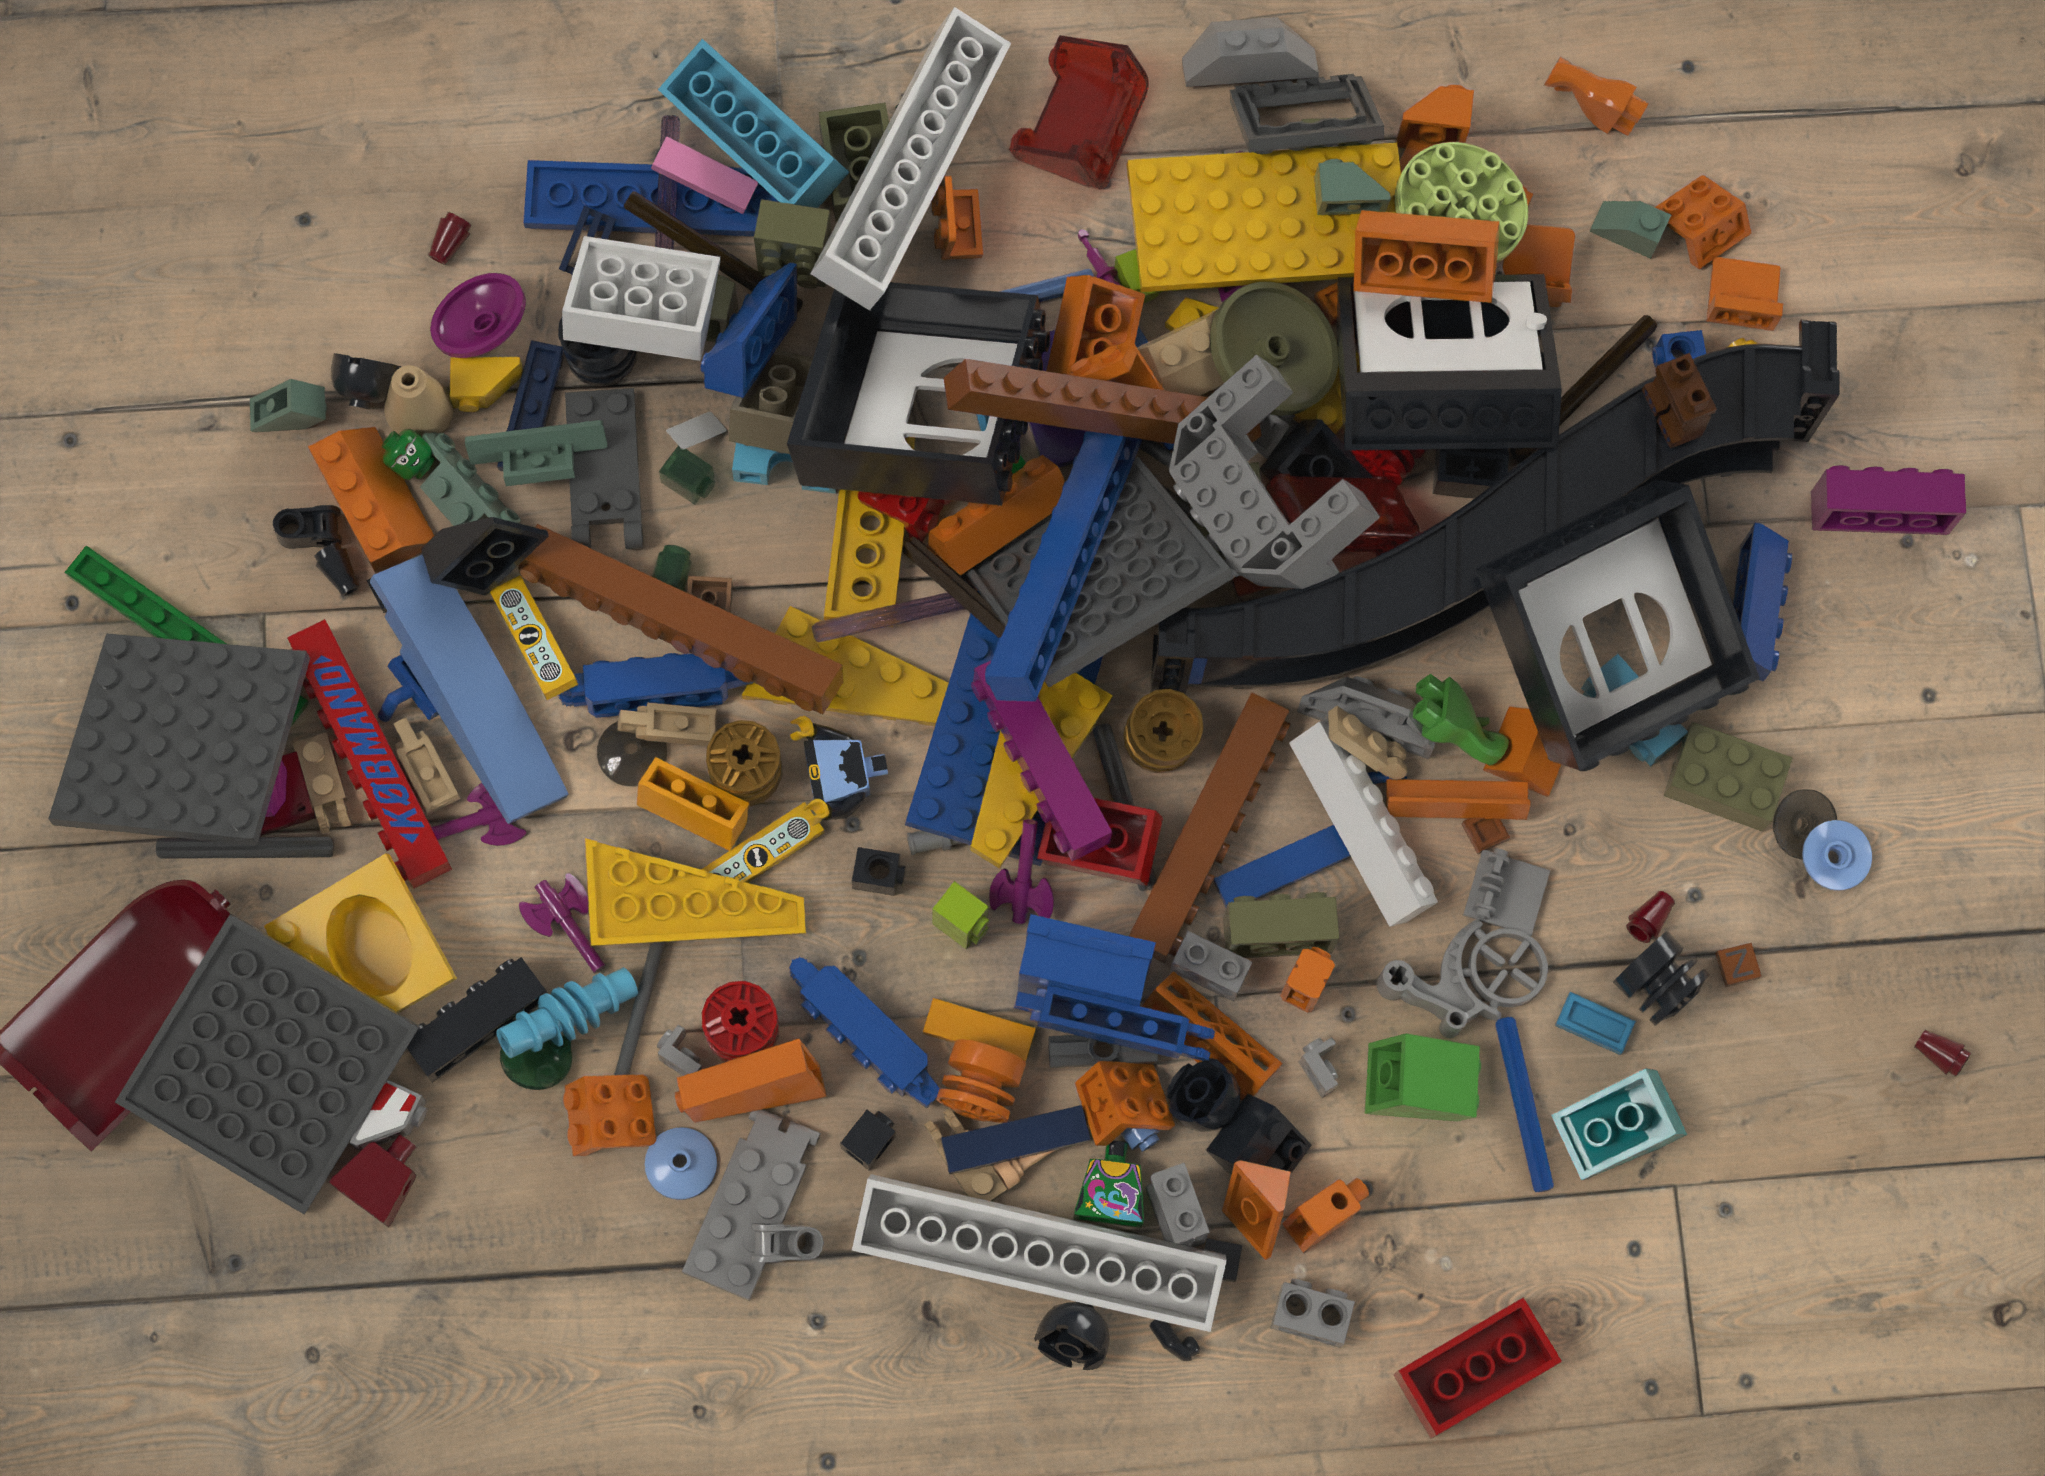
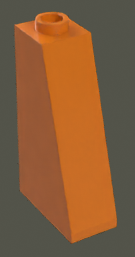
(752, 1083)

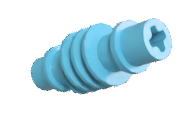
(565, 1009)

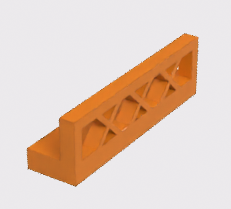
(1234, 1057)

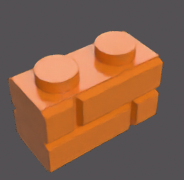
(1308, 979)

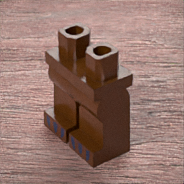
(1684, 396)

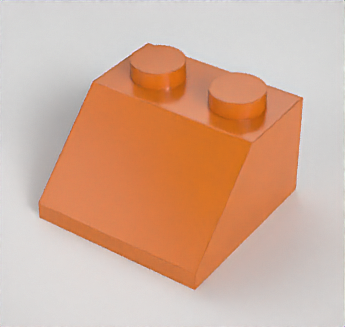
(1438, 117)

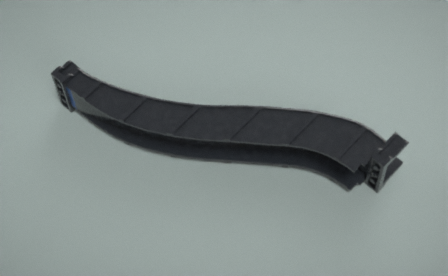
(1432, 579)

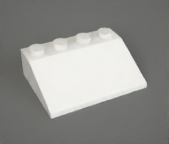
(640, 298)

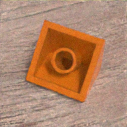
(1525, 756)
(1257, 1203)

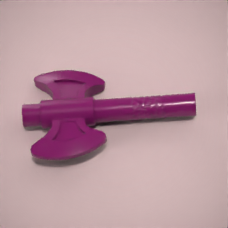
(499, 830)
(1021, 892)
(558, 908)

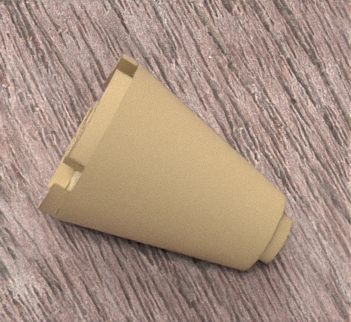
(417, 402)

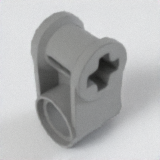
(779, 1242)

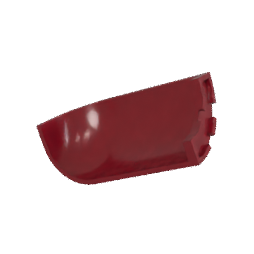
(107, 1004)

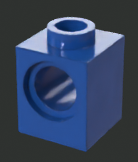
(1686, 342)

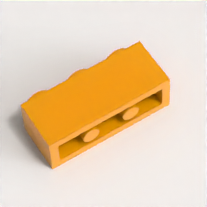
(692, 803)

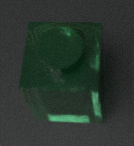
(687, 475)

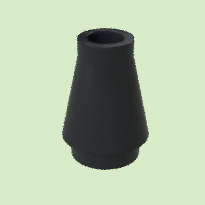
(337, 567)

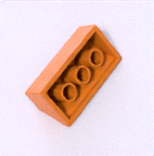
(1425, 256)
(1091, 319)
(372, 497)
(985, 528)

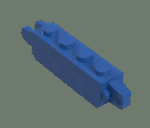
(662, 680)
(1113, 1022)
(866, 1030)

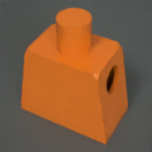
(1325, 1212)

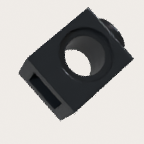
(866, 860)
(869, 1138)

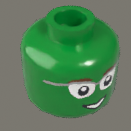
(407, 454)

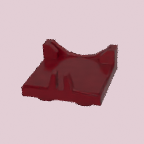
(297, 804)

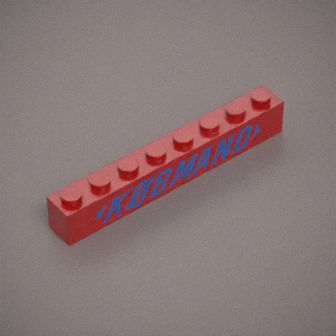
(370, 757)

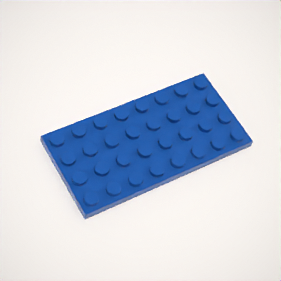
(963, 750)

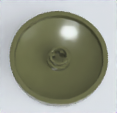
(1282, 330)

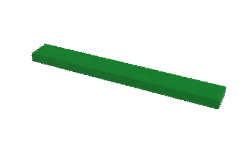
(141, 604)

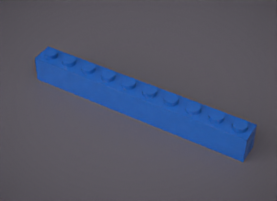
(1060, 566)

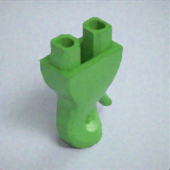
(1450, 717)

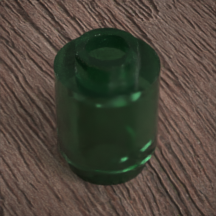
(673, 566)

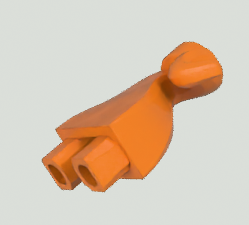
(1602, 100)

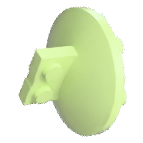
(1465, 184)

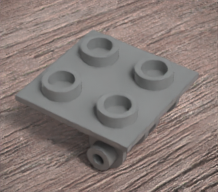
(1506, 891)

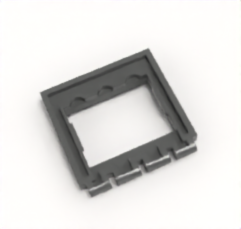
(1296, 136)

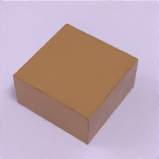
(712, 590)

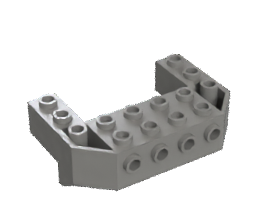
(1234, 505)

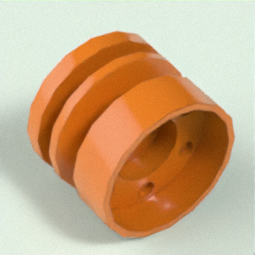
(983, 1074)

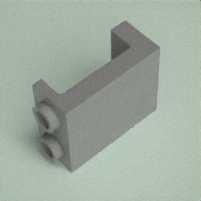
(1177, 1207)

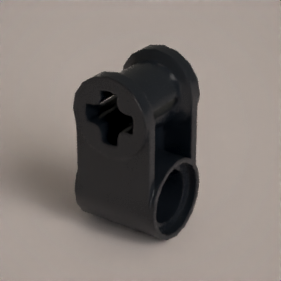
(311, 526)

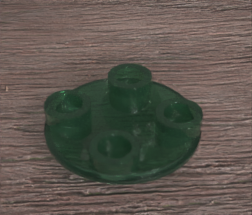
(540, 1068)

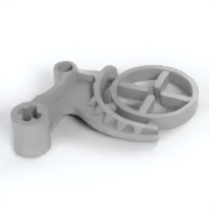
(1452, 997)

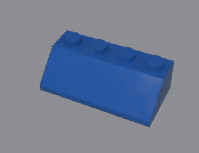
(752, 334)
(1761, 593)

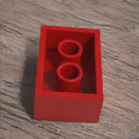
(1126, 856)

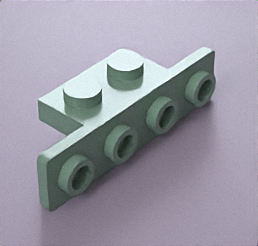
(537, 453)
(458, 488)

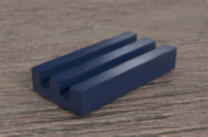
(598, 216)

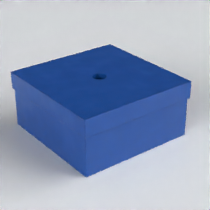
(1084, 960)

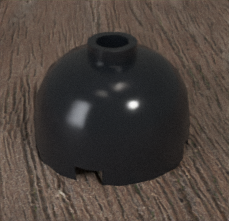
(361, 379)
(1204, 1095)
(1074, 1334)

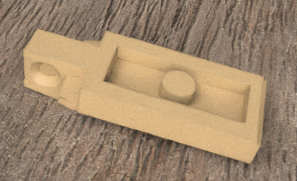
(670, 723)
(424, 768)

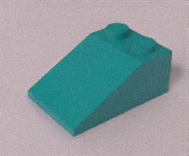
(1619, 1123)

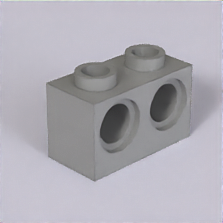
(1210, 966)
(1310, 1324)

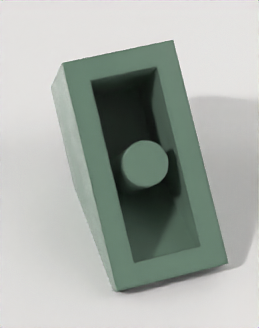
(1347, 189)
(1631, 225)
(288, 407)

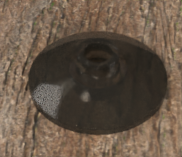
(624, 767)
(1812, 809)

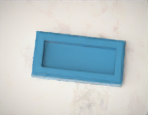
(1595, 1023)

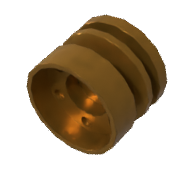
(1180, 723)
(759, 775)

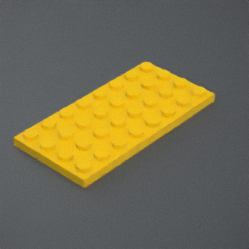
(1245, 217)

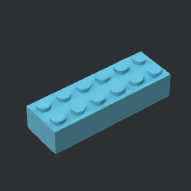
(752, 129)

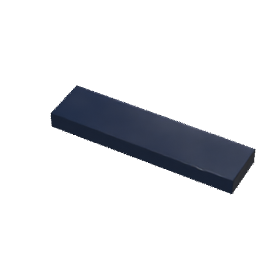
(536, 387)
(1015, 1139)

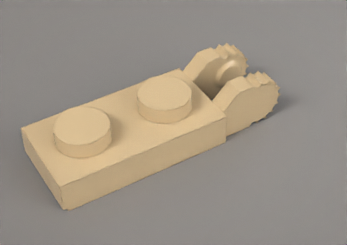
(1367, 744)
(322, 778)
(976, 1183)

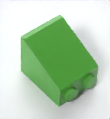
(1422, 1078)

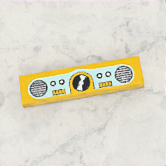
(533, 637)
(767, 846)

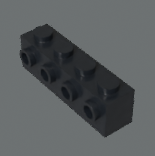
(475, 1019)

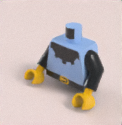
(836, 770)

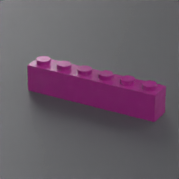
(1046, 770)

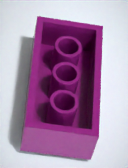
(1888, 501)

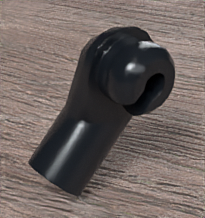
(1171, 1342)

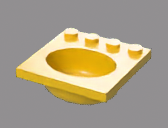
(369, 936)

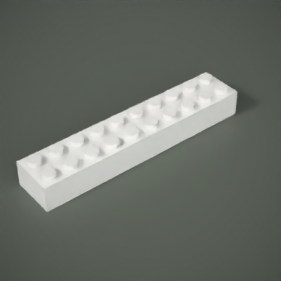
(911, 159)
(1039, 1252)

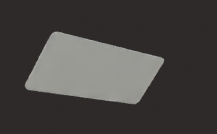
(696, 430)

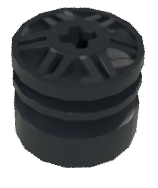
(597, 363)
(1661, 978)

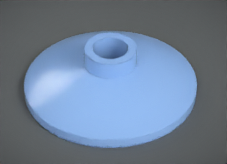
(1852, 851)
(684, 1181)

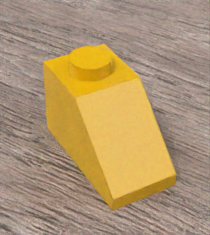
(481, 380)

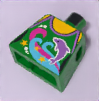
(1112, 1190)

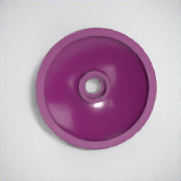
(478, 315)

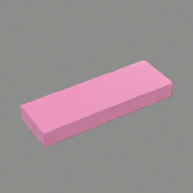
(704, 175)

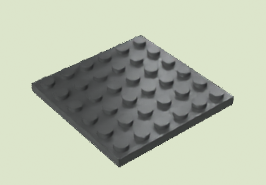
(1141, 574)
(180, 739)
(267, 1064)

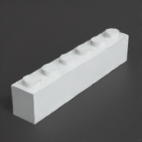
(1365, 826)

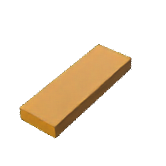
(956, 1022)

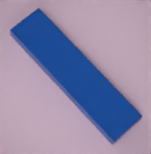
(1283, 866)

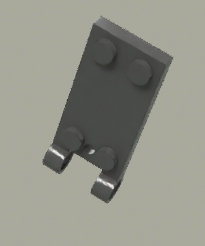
(607, 473)

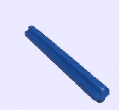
(1524, 1104)

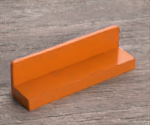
(1457, 799)

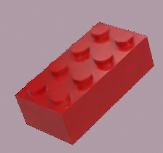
(1477, 1368)

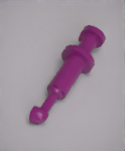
(1098, 262)

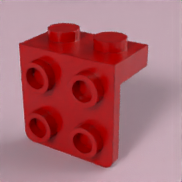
(916, 513)

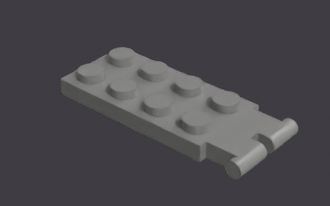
(753, 1190)

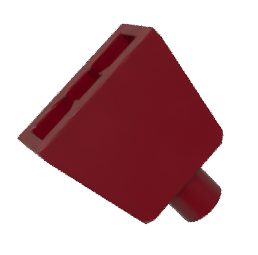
(378, 1179)

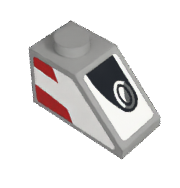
(391, 1114)

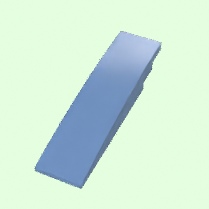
(469, 689)

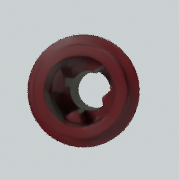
(449, 237)
(1650, 917)
(1943, 1052)

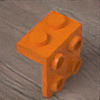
(958, 222)
(1546, 252)
(1118, 364)
(609, 1113)

